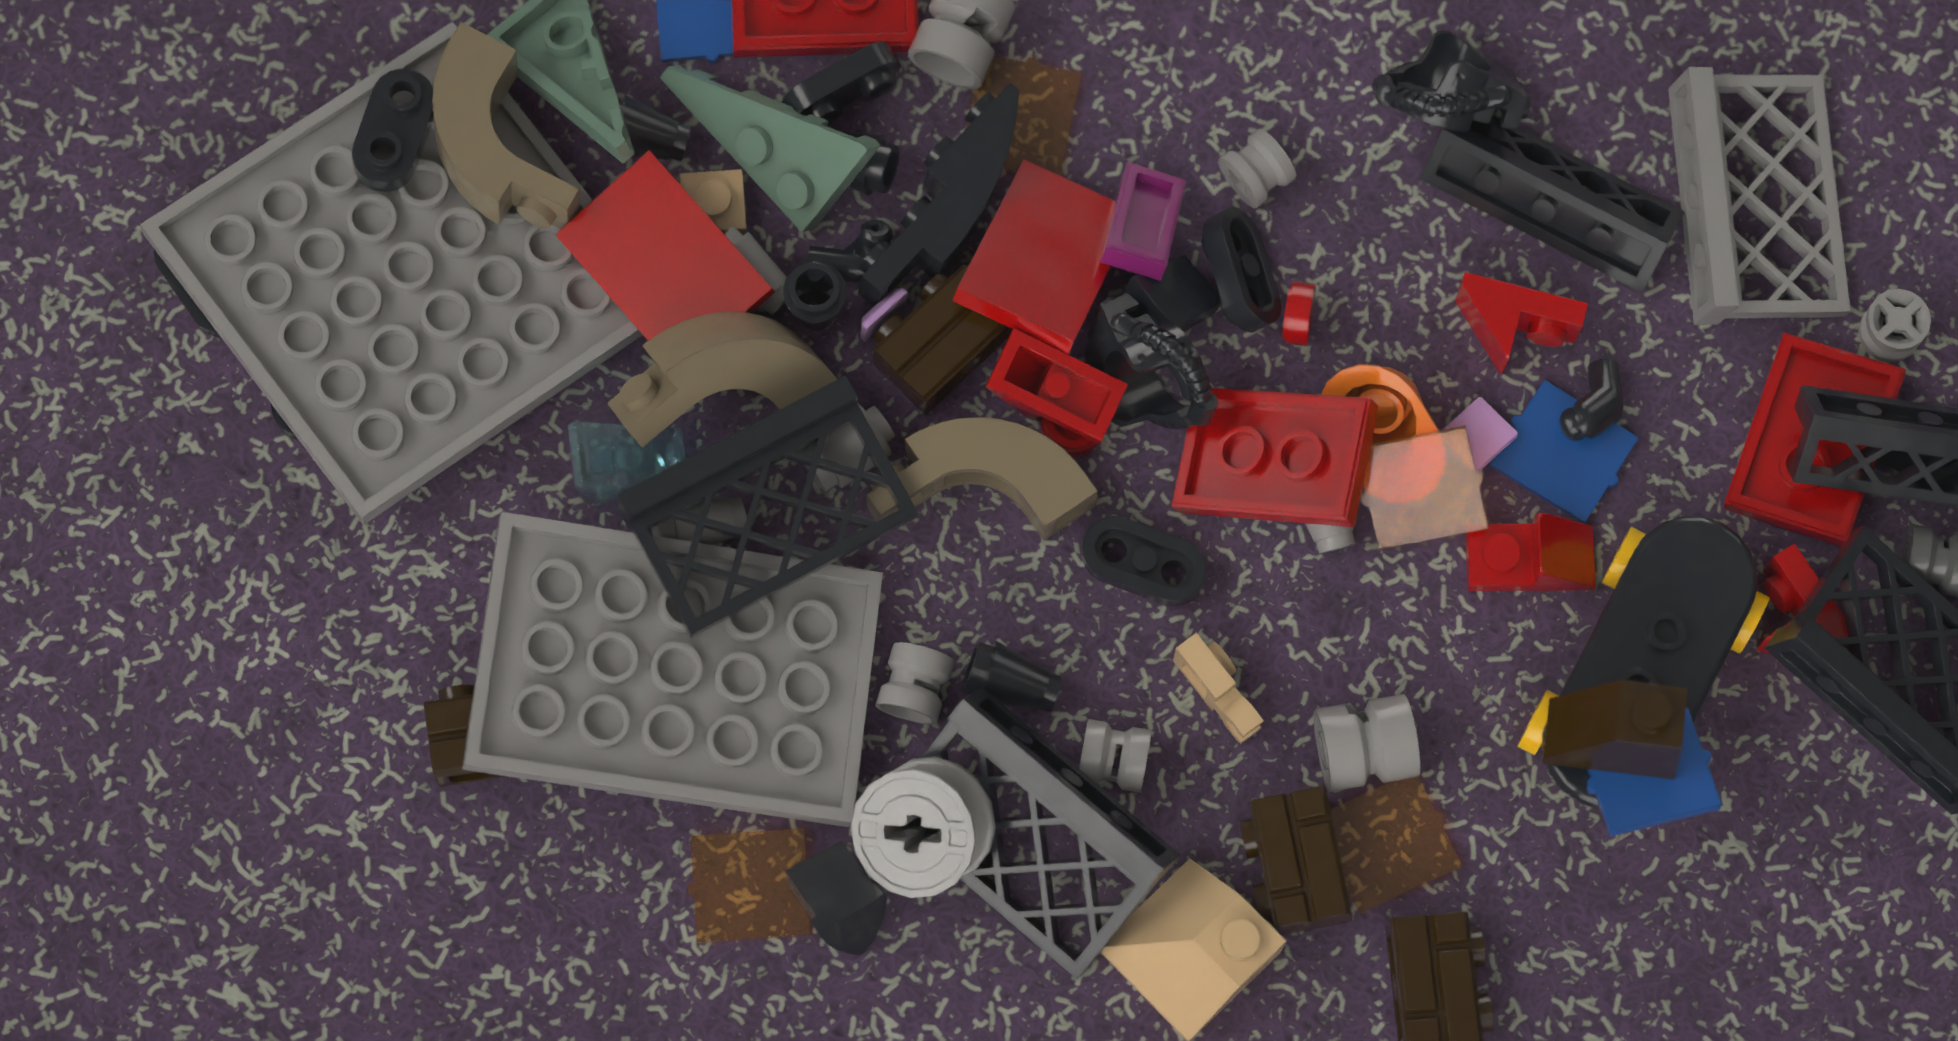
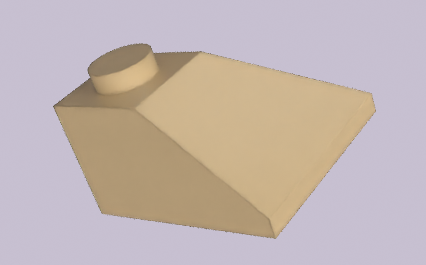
(1193, 948)

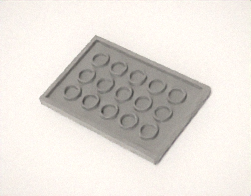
(607, 691)

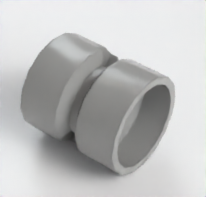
(959, 38)
(1367, 742)

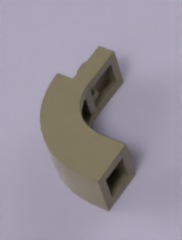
(466, 94)
(715, 356)
(995, 455)

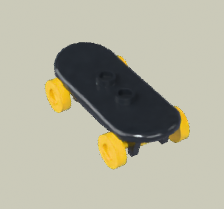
(1670, 621)

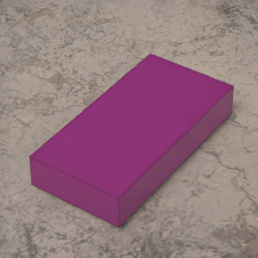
(1143, 221)

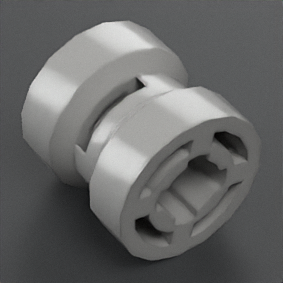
(915, 683)
(1100, 749)

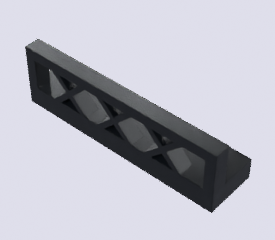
(1550, 198)
(1882, 427)

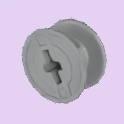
(902, 855)

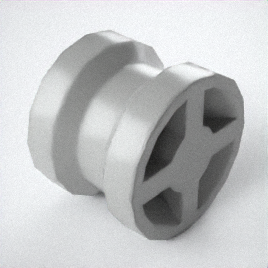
(1257, 168)
(1902, 313)

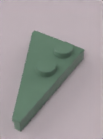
(567, 67)
(786, 153)

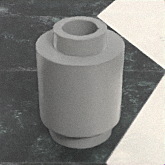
(846, 449)

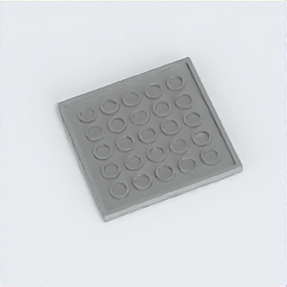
(390, 318)

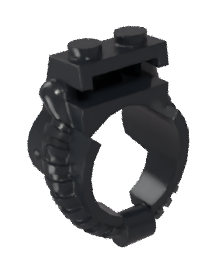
(1453, 86)
(1133, 351)

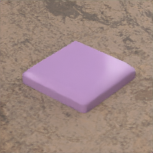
(882, 311)
(1486, 431)

